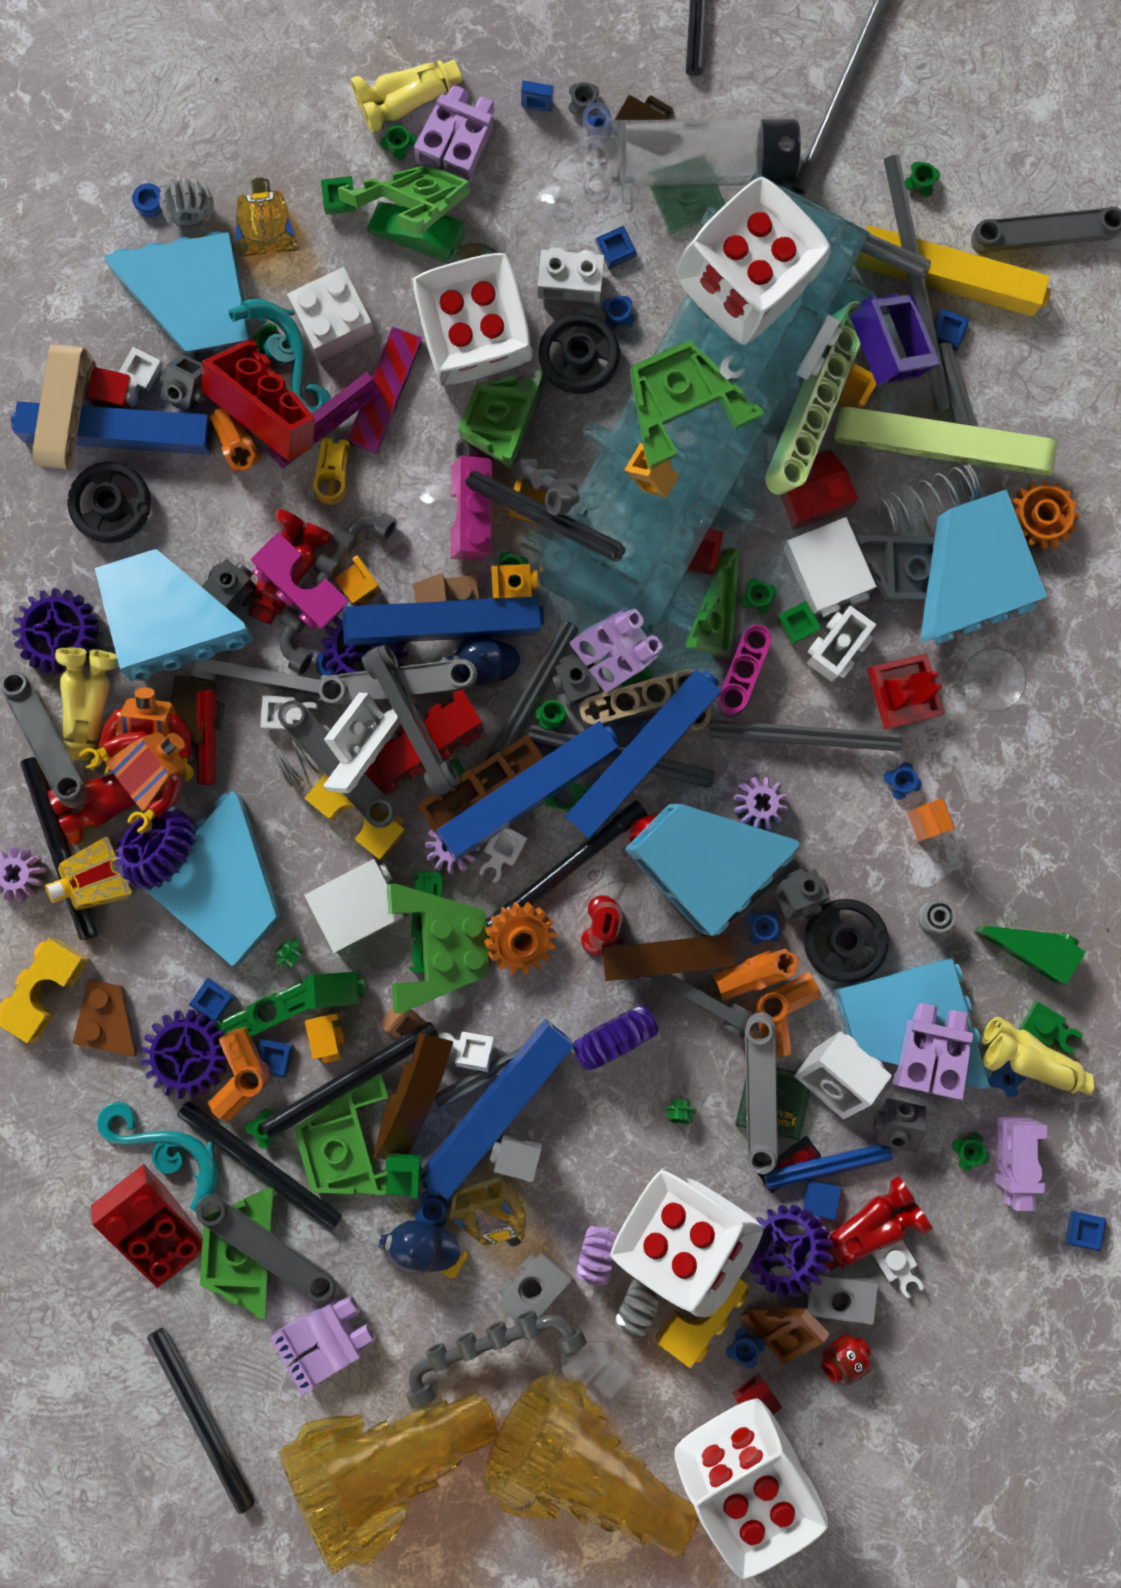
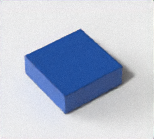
(537, 96)
(616, 247)
(950, 328)
(212, 999)
(276, 1055)
(822, 1199)
(1085, 1230)

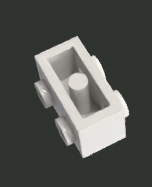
(570, 275)
(847, 635)

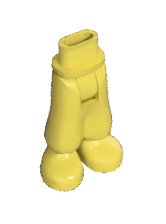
(403, 91)
(83, 697)
(1032, 1058)

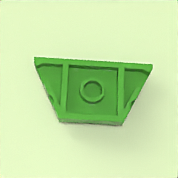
(500, 415)
(230, 1270)

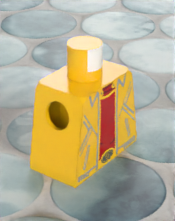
(90, 878)

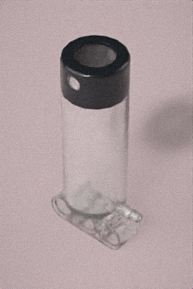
(686, 153)

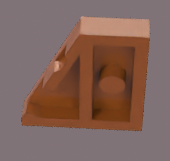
(104, 1019)
(785, 1330)

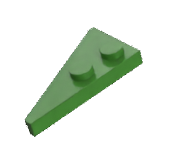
(715, 621)

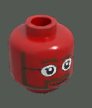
(846, 1360)

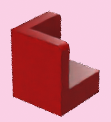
(108, 388)
(707, 555)
(758, 1389)

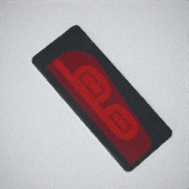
(799, 1152)

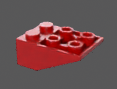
(147, 1226)

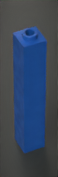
(127, 429)
(441, 620)
(644, 752)
(528, 790)
(495, 1109)

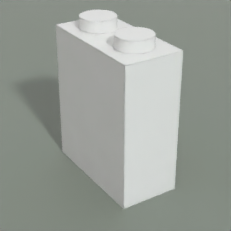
(830, 568)
(353, 905)

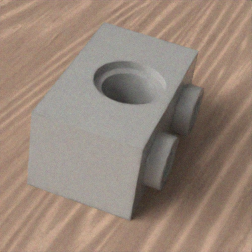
(516, 1156)
(538, 1267)
(859, 1305)

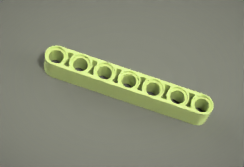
(813, 410)
(946, 441)

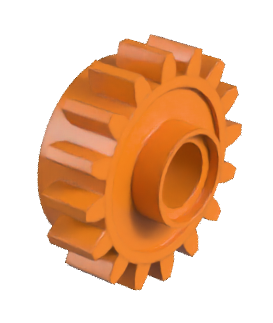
(1056, 505)
(526, 952)

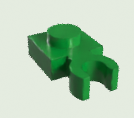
(1047, 1027)

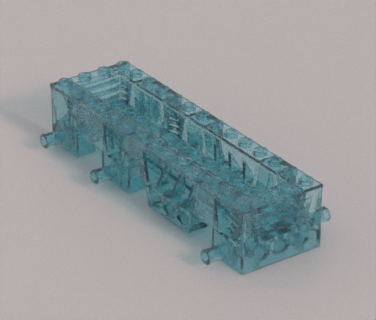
(673, 529)

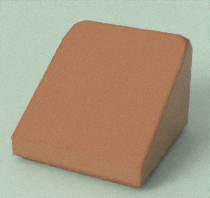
(401, 1023)

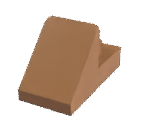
(446, 589)

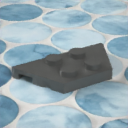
(898, 565)

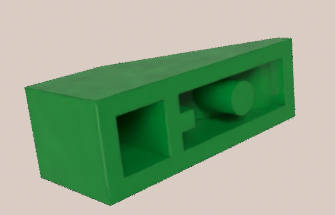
(437, 241)
(1046, 953)
(335, 989)

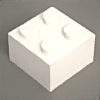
(331, 314)
(843, 1075)

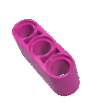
(751, 657)

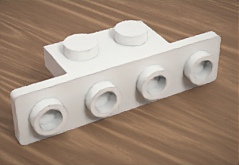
(359, 739)

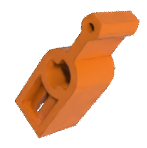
(931, 819)

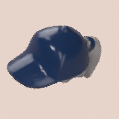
(491, 657)
(417, 1246)

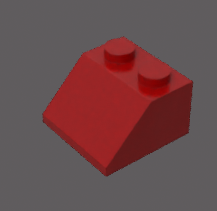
(822, 495)

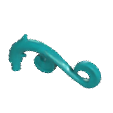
(264, 309)
(166, 1164)

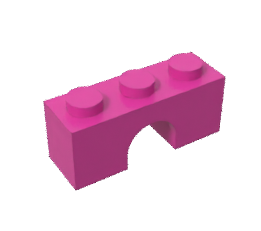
(472, 528)
(276, 563)

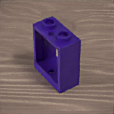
(878, 343)

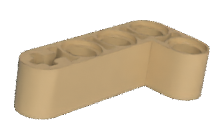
(60, 406)
(642, 705)

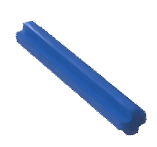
(828, 1166)

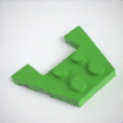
(423, 189)
(677, 385)
(451, 945)
(336, 1147)

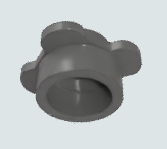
(579, 91)

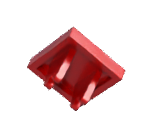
(906, 691)

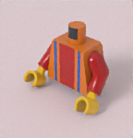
(150, 716)
(147, 770)

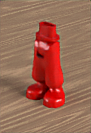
(266, 602)
(104, 801)
(605, 925)
(876, 1226)

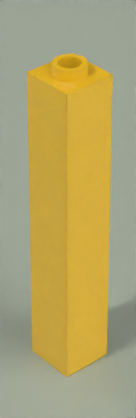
(968, 275)

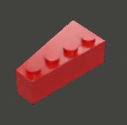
(258, 398)
(448, 728)

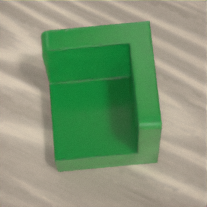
(403, 1175)

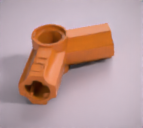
(237, 444)
(756, 973)
(791, 997)
(239, 1090)

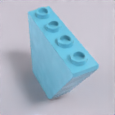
(187, 290)
(978, 569)
(163, 616)
(708, 863)
(224, 885)
(879, 1008)

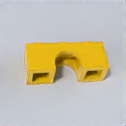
(376, 840)
(23, 1011)
(689, 1337)

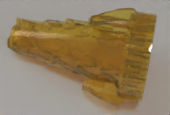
(563, 1460)
(361, 1483)

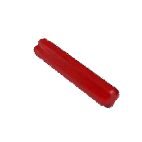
(207, 752)

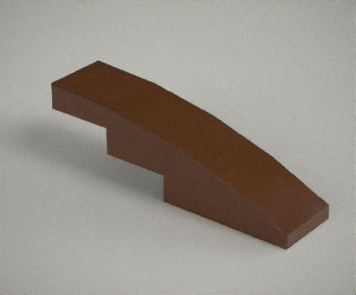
(480, 782)
(667, 957)
(414, 1097)

